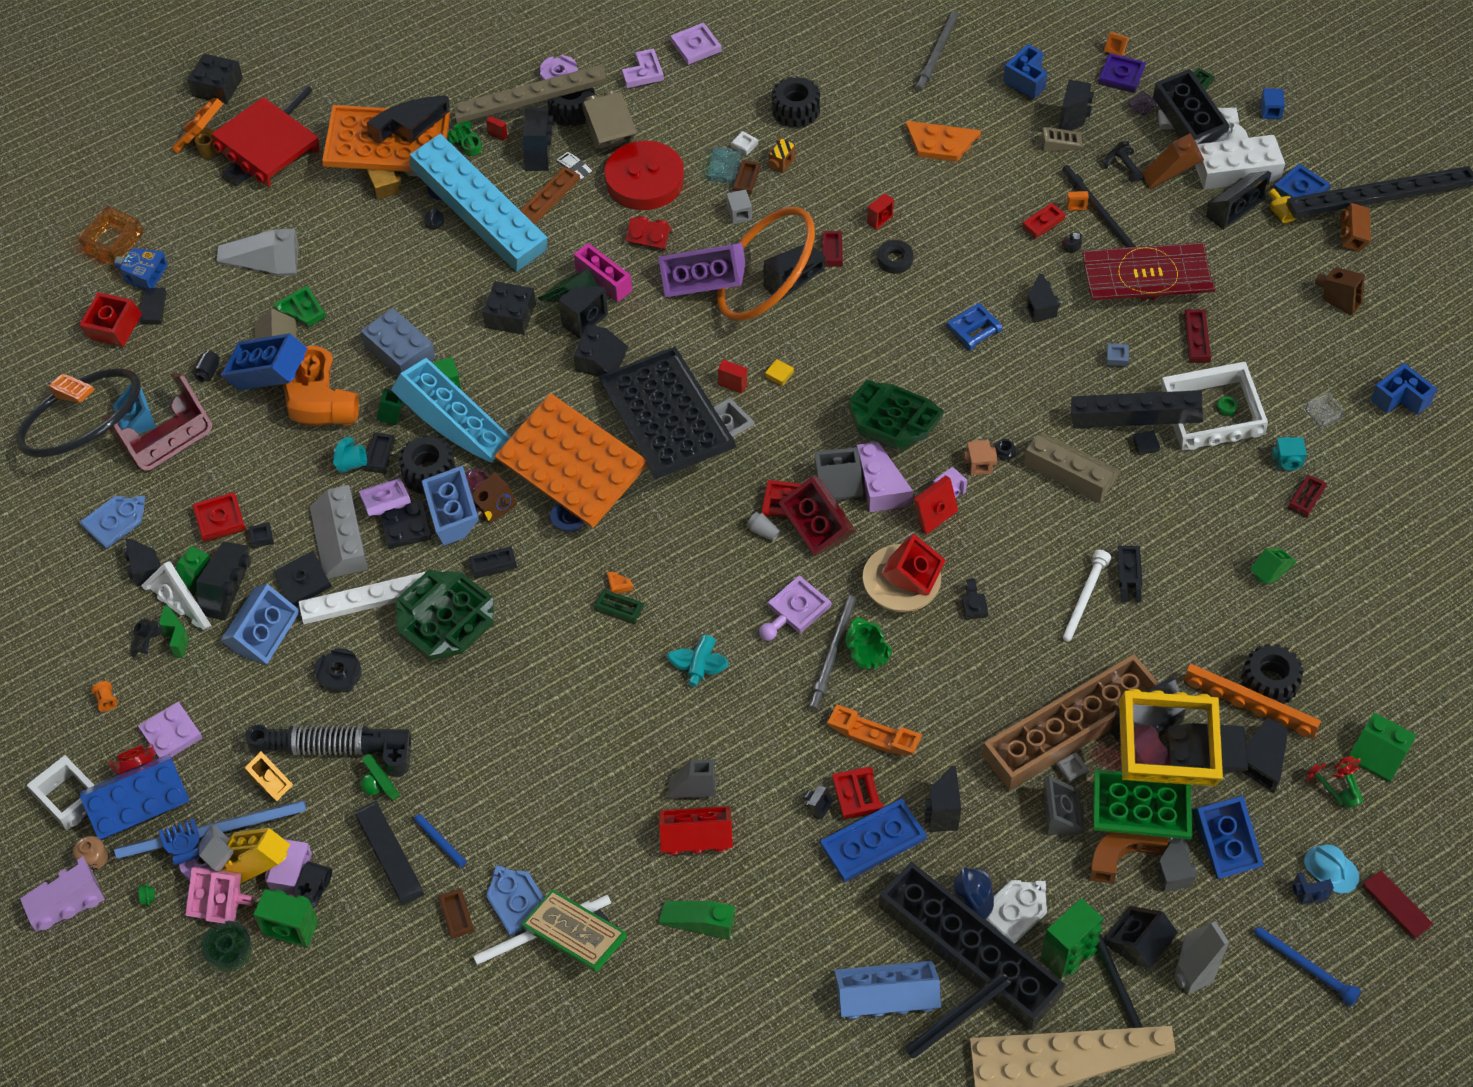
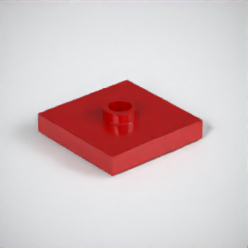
(935, 504)
(218, 516)

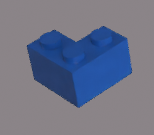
(1025, 72)
(1403, 387)

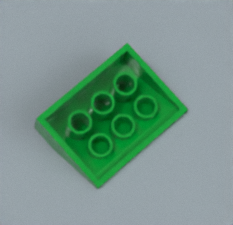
(1140, 806)

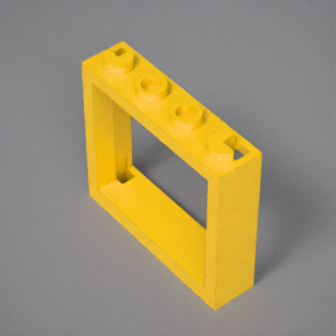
(1163, 773)

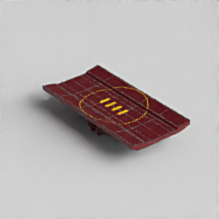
(1147, 271)

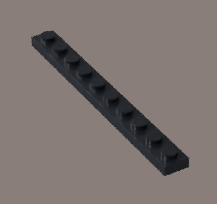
(1380, 191)

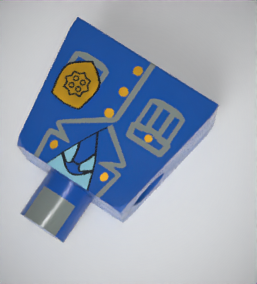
(142, 267)

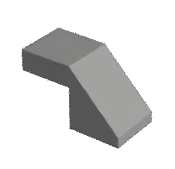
(214, 848)

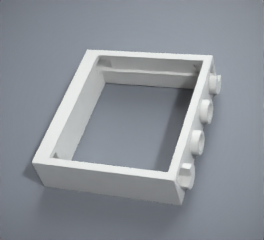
(1211, 378)

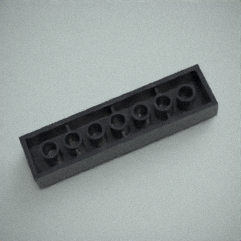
(970, 944)

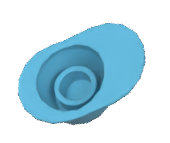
(1328, 863)

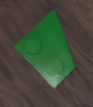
(302, 307)

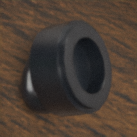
(434, 219)

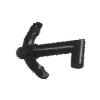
(1120, 151)

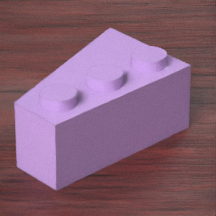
(881, 479)
(63, 897)

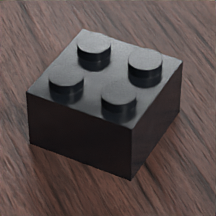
(215, 78)
(509, 308)

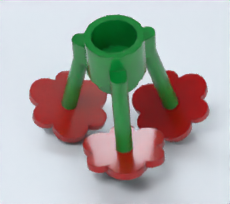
(1348, 765)

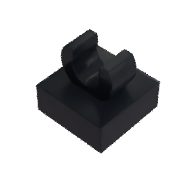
(818, 801)

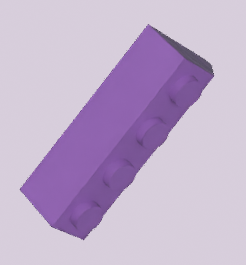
(702, 269)

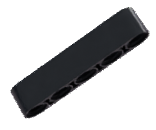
(389, 853)

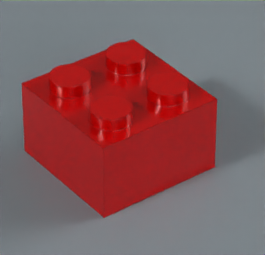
(110, 319)

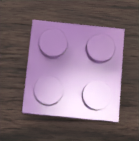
(696, 43)
(384, 497)
(170, 731)

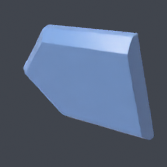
(114, 519)
(513, 897)

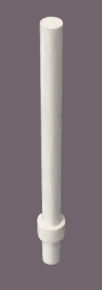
(526, 936)

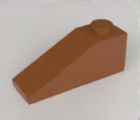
(1174, 160)

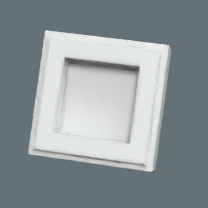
(744, 142)

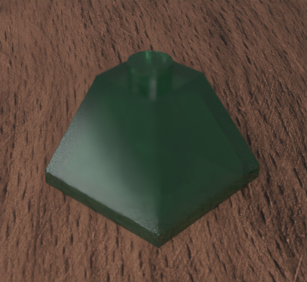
(580, 279)

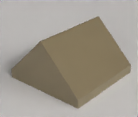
(274, 324)

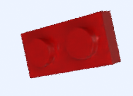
(1043, 220)

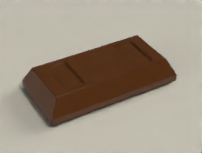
(746, 176)
(456, 913)

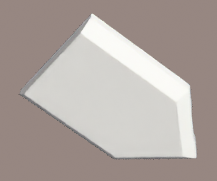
(1018, 908)

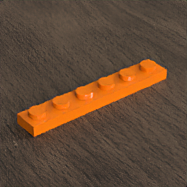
(1252, 701)

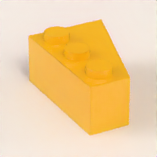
(255, 852)

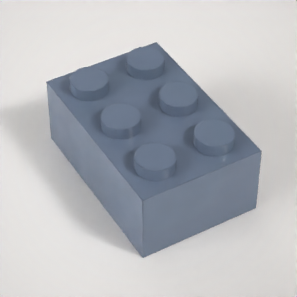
(396, 342)

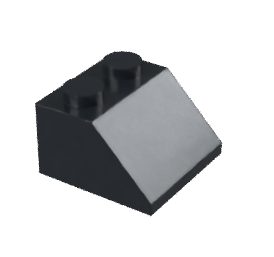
(1076, 105)
(582, 307)
(599, 351)
(944, 804)
(1141, 935)

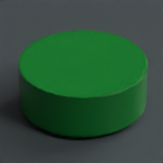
(1227, 406)

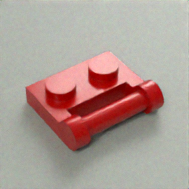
(775, 493)
(850, 794)

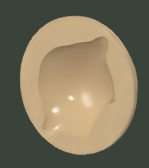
(886, 593)

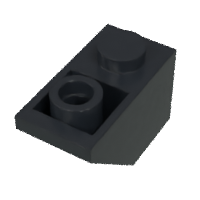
(1041, 301)
(142, 561)

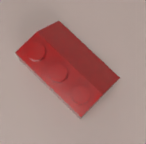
(695, 829)

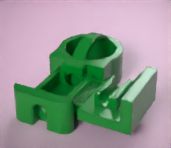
(466, 137)

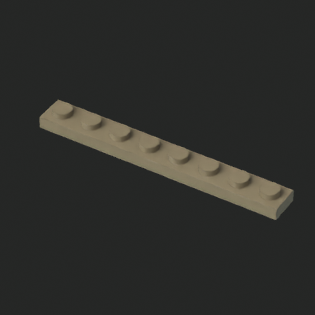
(530, 93)

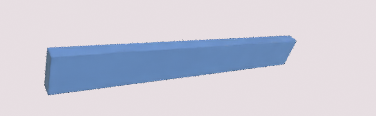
(224, 825)

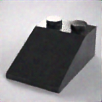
(1191, 747)

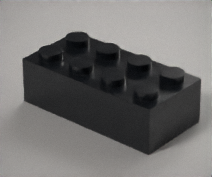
(1190, 108)

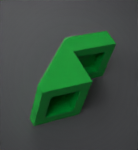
(173, 628)

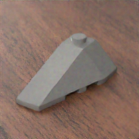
(269, 252)
(1200, 957)

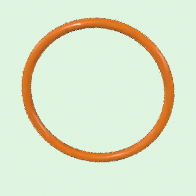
(810, 235)

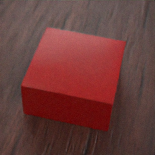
(880, 211)
(732, 376)

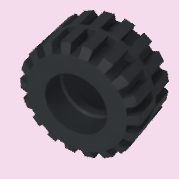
(795, 102)
(568, 108)
(421, 451)
(1276, 660)

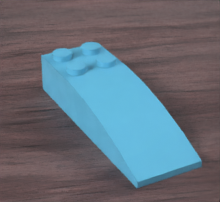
(449, 410)

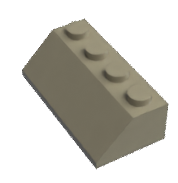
(1070, 466)

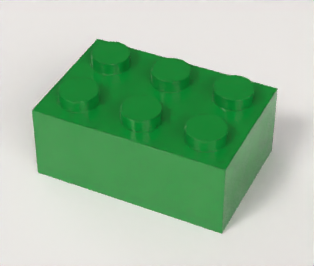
(1071, 939)

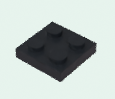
(406, 525)

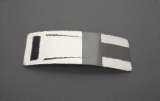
(574, 164)

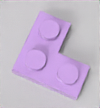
(647, 71)

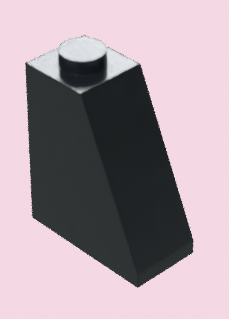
(1267, 754)

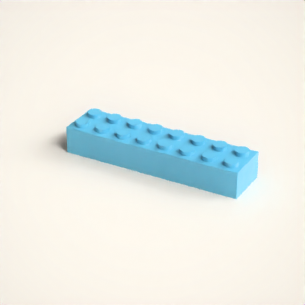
(478, 202)

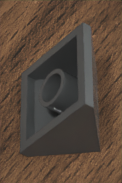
(1062, 808)

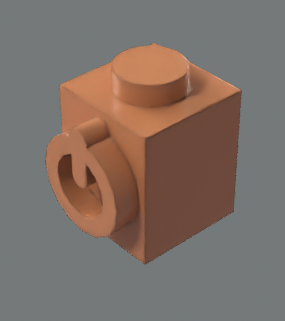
(980, 457)

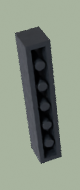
(1137, 409)

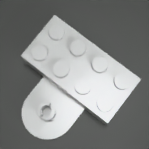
(1237, 157)

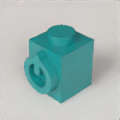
(1289, 453)

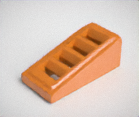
(70, 389)

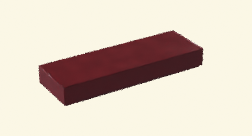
(1197, 336)
(1397, 905)

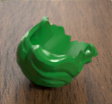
(867, 644)

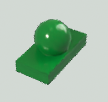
(377, 780)

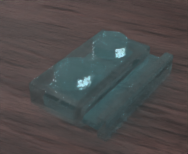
(724, 165)

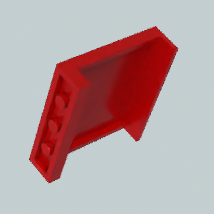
(263, 140)

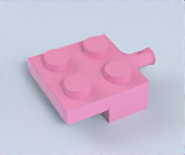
(215, 895)

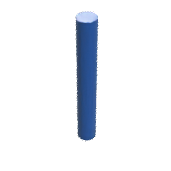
(440, 840)

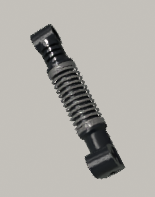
(357, 740)

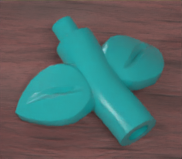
(699, 660)

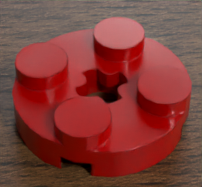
(132, 758)

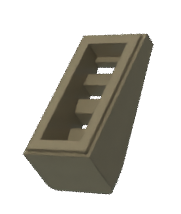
(1054, 139)

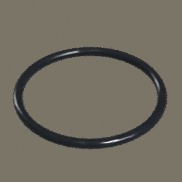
(105, 426)

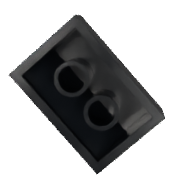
(1238, 199)
(1155, 716)

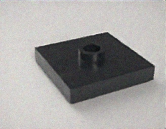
(302, 578)

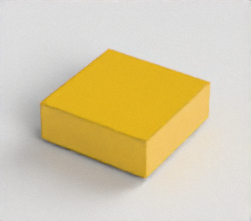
(779, 372)

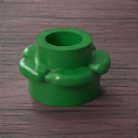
(146, 895)

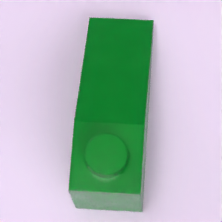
(700, 917)

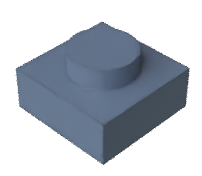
(1117, 354)

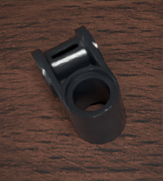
(313, 882)

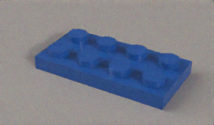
(873, 840)

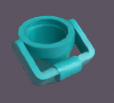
(349, 456)

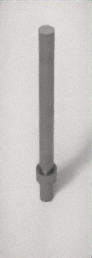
(926, 74)
(820, 687)

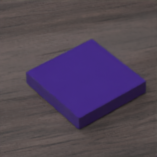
(1121, 73)

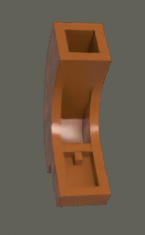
(1117, 845)

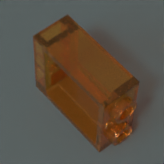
(109, 216)

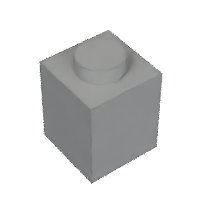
(739, 206)

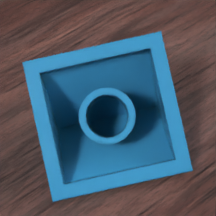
(139, 415)

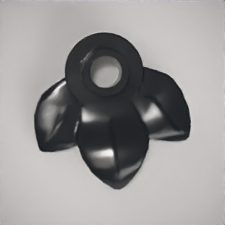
(143, 632)

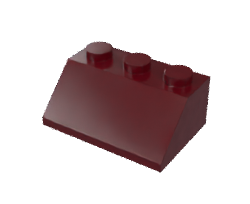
(817, 516)

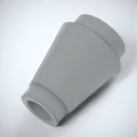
(763, 526)

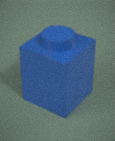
(1272, 103)

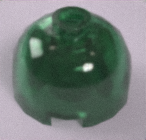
(226, 946)

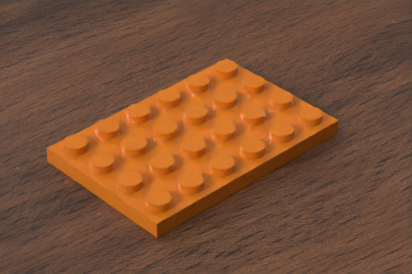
(351, 147)
(571, 460)

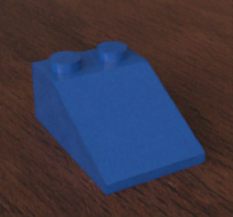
(1228, 836)

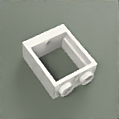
(52, 778)

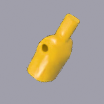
(1279, 207)

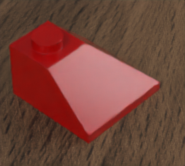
(914, 566)

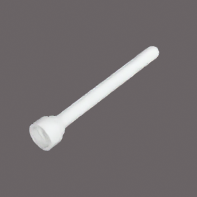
(1099, 561)

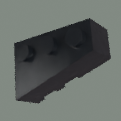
(537, 138)
(779, 268)
(222, 579)

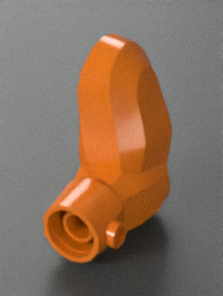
(310, 396)

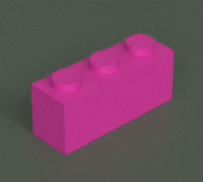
(605, 271)

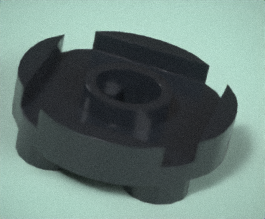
(338, 682)

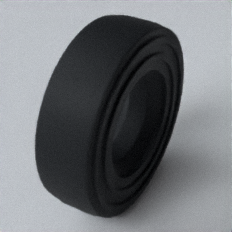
(895, 266)

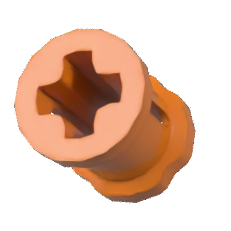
(105, 698)

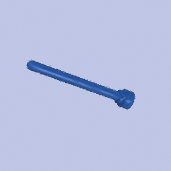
(1348, 993)

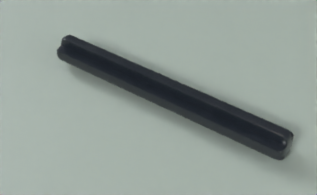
(958, 1015)

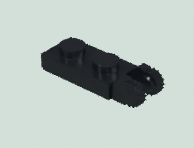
(1129, 571)

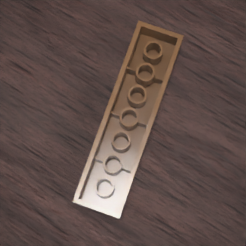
(1064, 724)

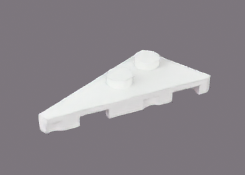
(175, 594)

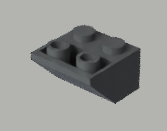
(840, 472)

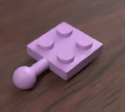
(797, 605)

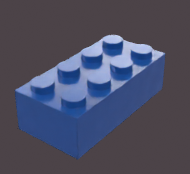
(264, 362)
(134, 796)

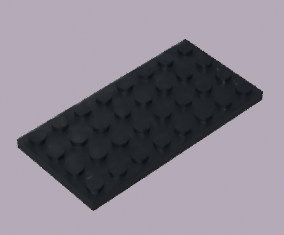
(666, 412)

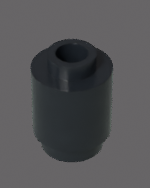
(206, 366)

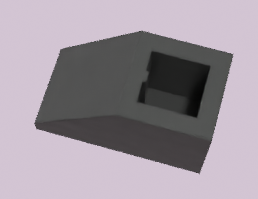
(694, 780)
(1175, 867)

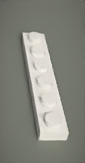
(355, 599)

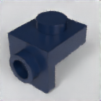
(1314, 892)

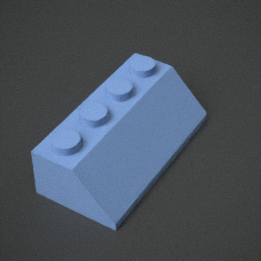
(888, 989)

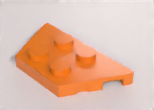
(201, 118)
(941, 141)

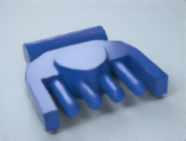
(182, 845)

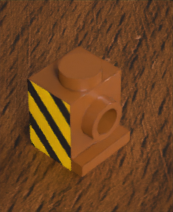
(781, 155)

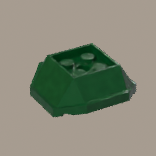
(892, 415)
(442, 596)

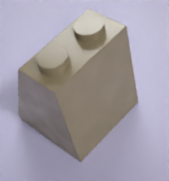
(608, 120)

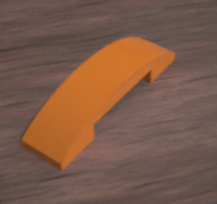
(873, 734)

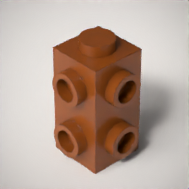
(1355, 227)

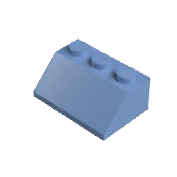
(451, 504)
(260, 624)

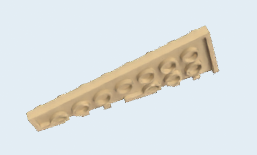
(1065, 1056)

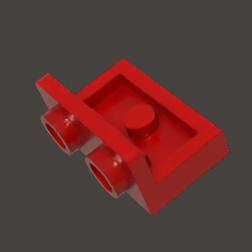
(648, 233)

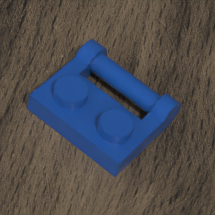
(970, 321)

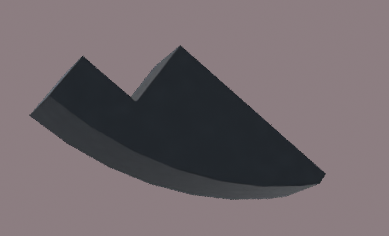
(408, 119)

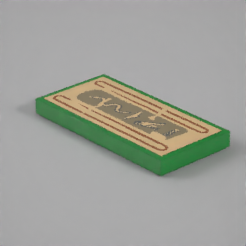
(574, 930)

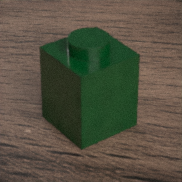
(389, 407)

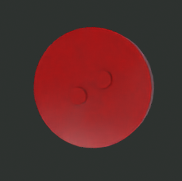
(644, 175)

